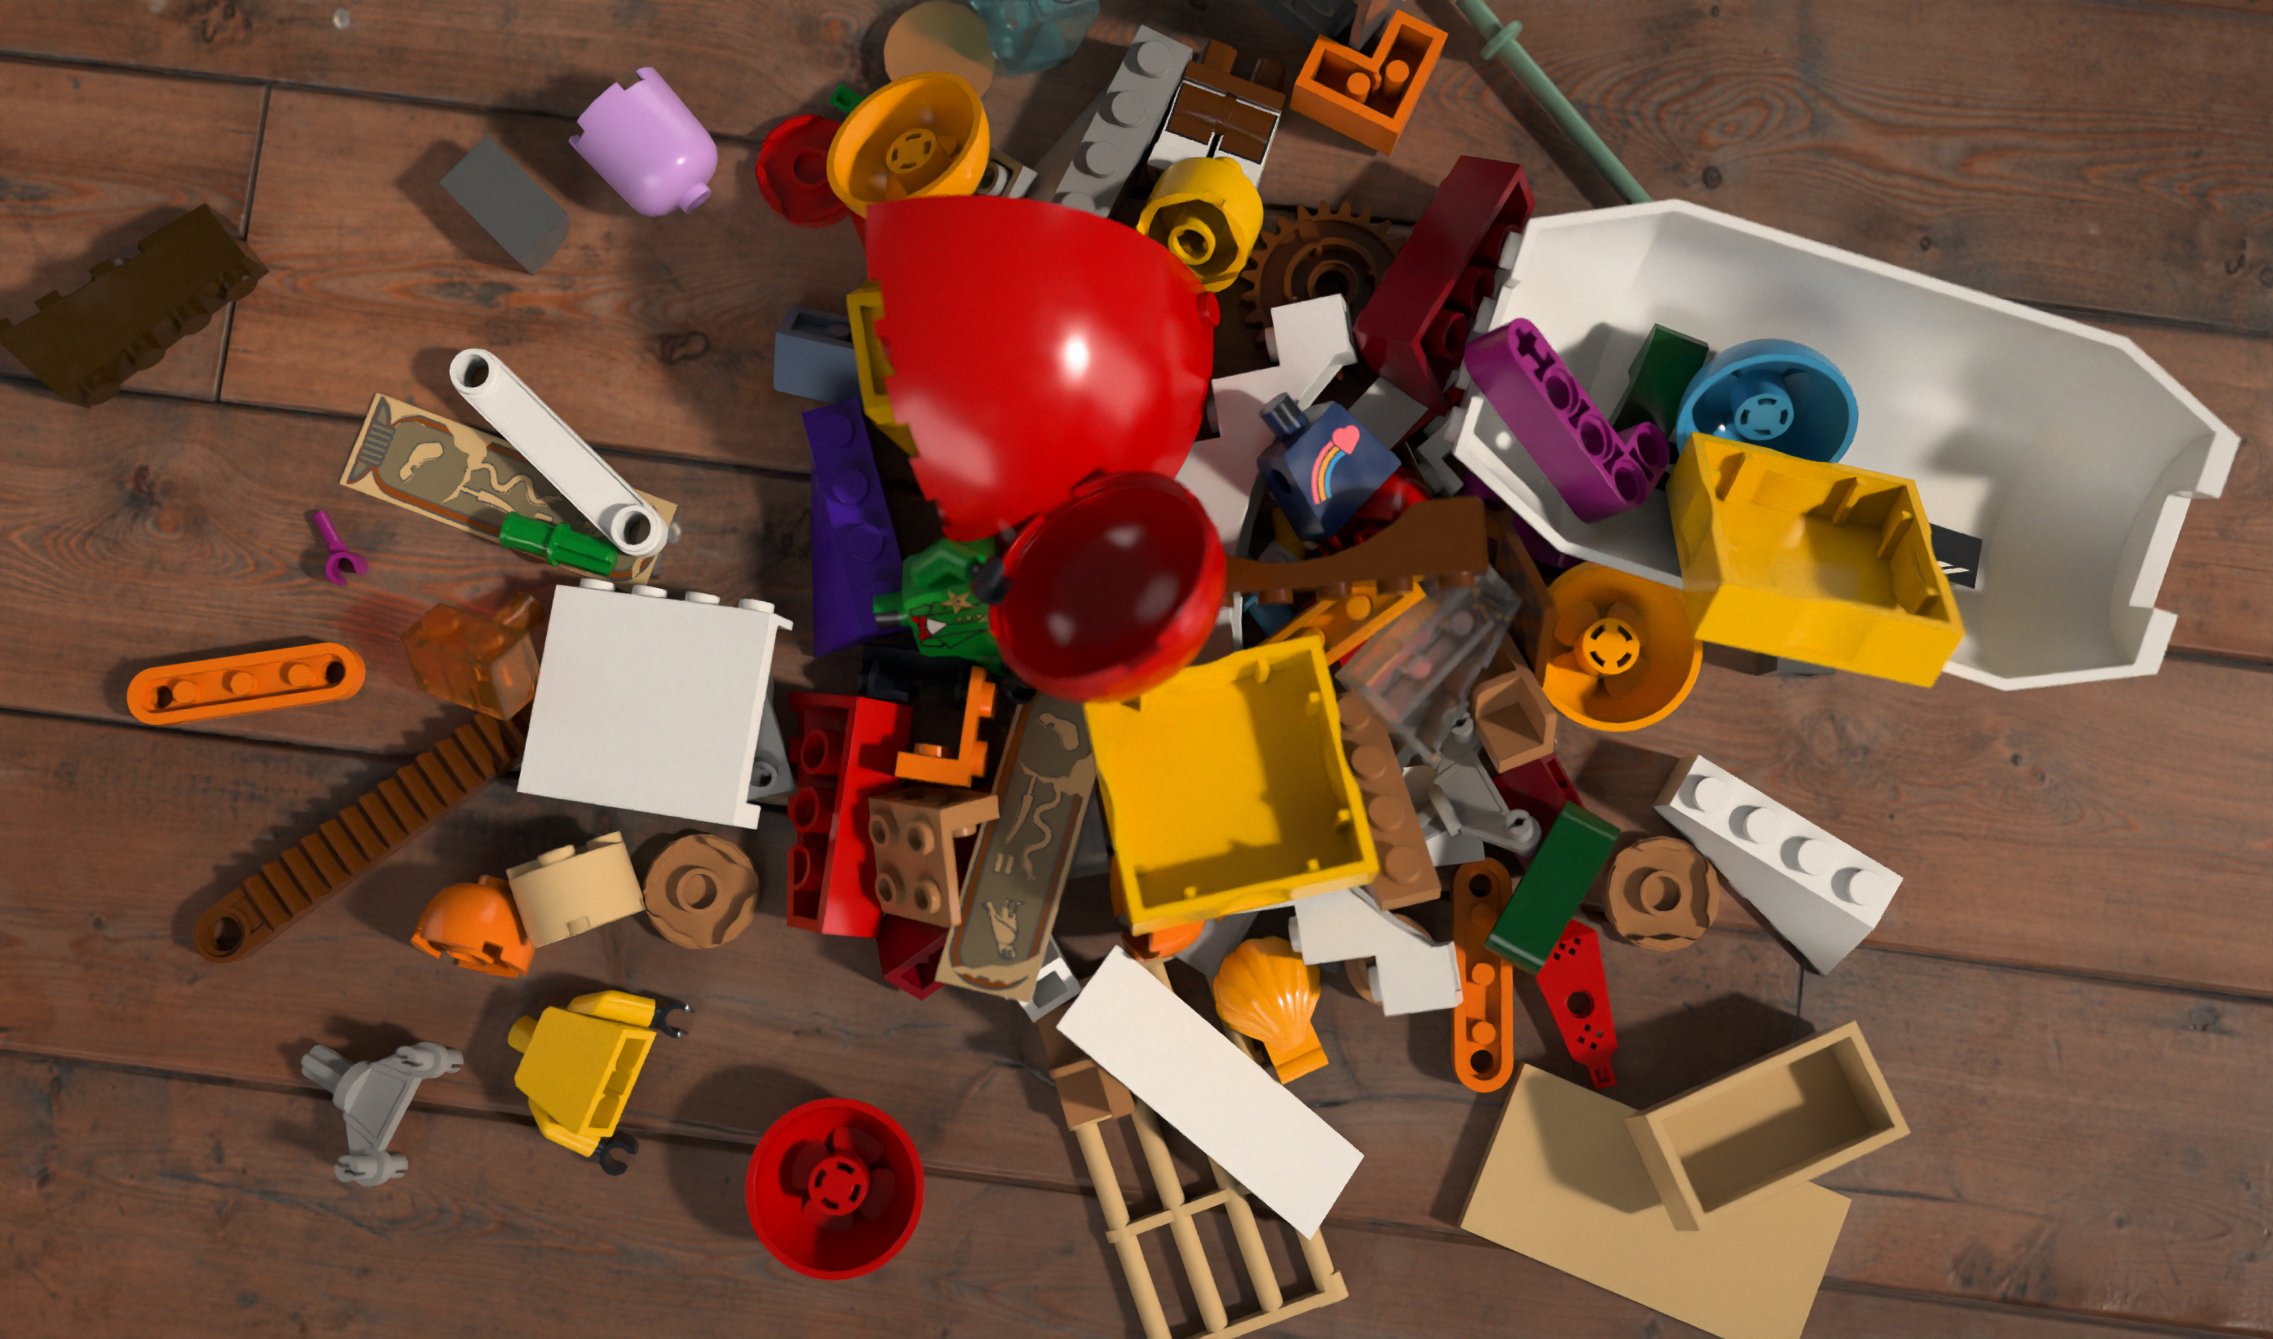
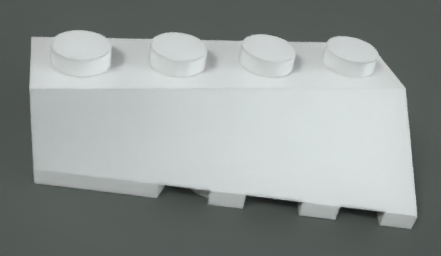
(1791, 870)

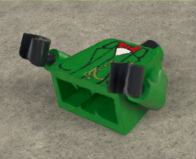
(947, 606)

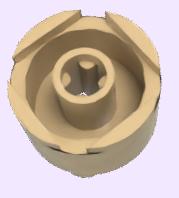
(575, 889)

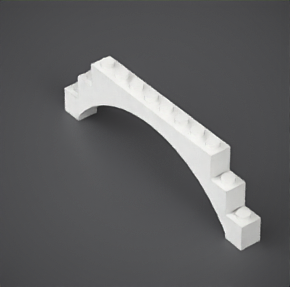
(1311, 345)

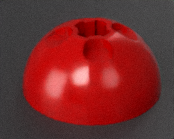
(804, 1200)

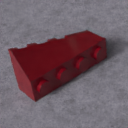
(1434, 288)

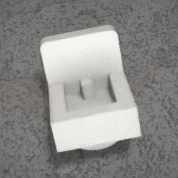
(1430, 459)

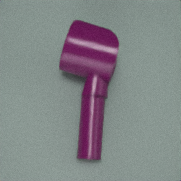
(337, 551)

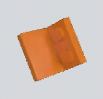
(937, 763)

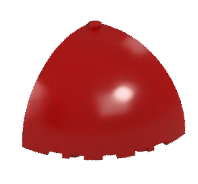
(1034, 352)

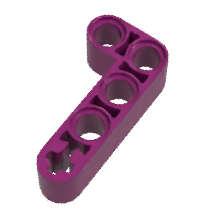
(1561, 426)

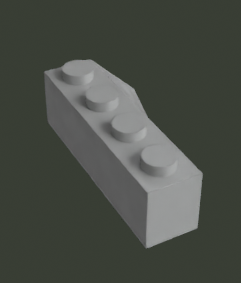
(1113, 137)

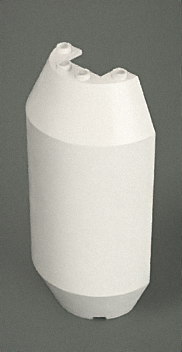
(2006, 417)

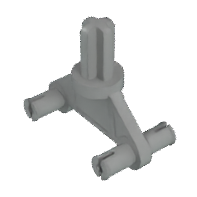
(1468, 801)
(375, 1101)

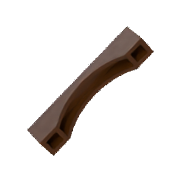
(1426, 543)

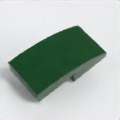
(1659, 380)

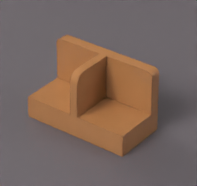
(1511, 710)
(1082, 1083)

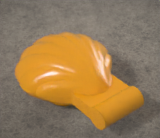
(1271, 997)

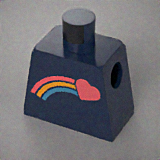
(1321, 465)

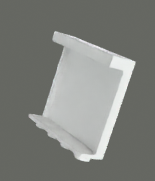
(651, 702)

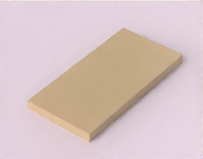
(1578, 1197)

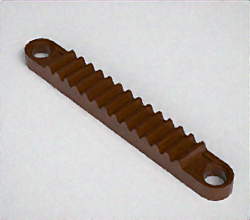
(365, 834)

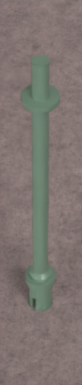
(1503, 42)

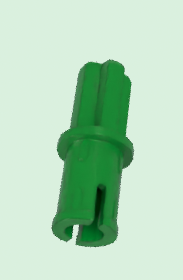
(558, 544)

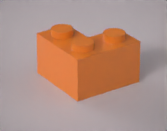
(1368, 95)

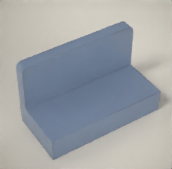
(815, 356)

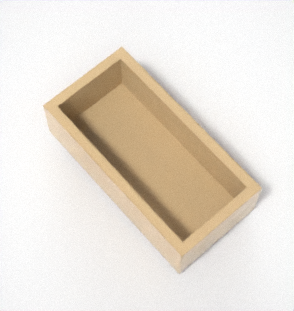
(1766, 1126)

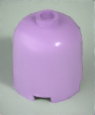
(648, 146)

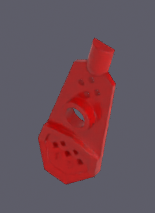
(1582, 973)

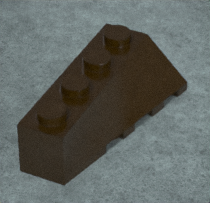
(135, 307)

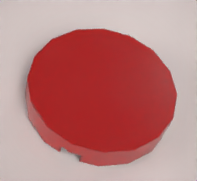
(794, 172)

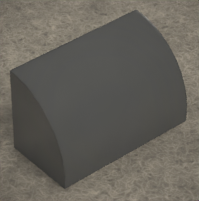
(508, 204)

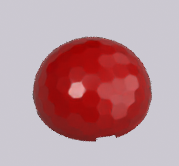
(1111, 589)

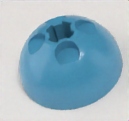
(1772, 398)

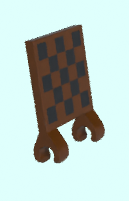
(1535, 617)

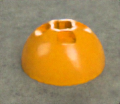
(910, 142)
(1643, 649)

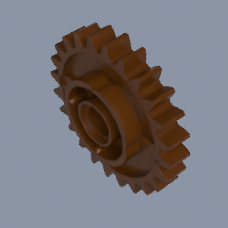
(1313, 253)

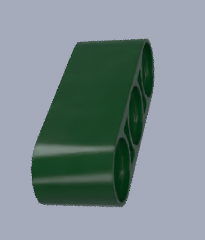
(1552, 888)

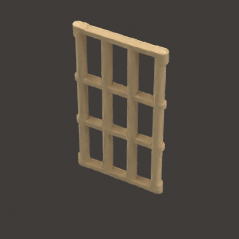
(1178, 1213)

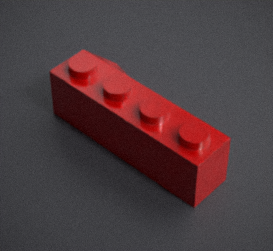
(843, 757)

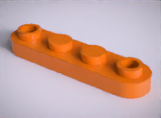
(245, 684)
(1486, 979)

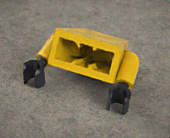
(584, 1066)

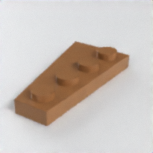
(1397, 838)

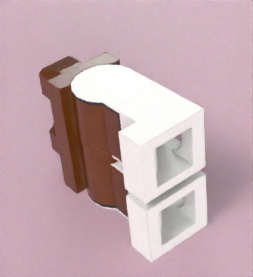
(1223, 110)

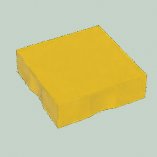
(1810, 561)
(1230, 788)

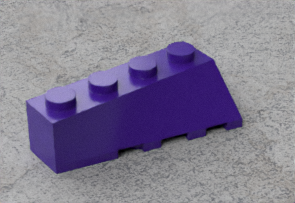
(853, 529)

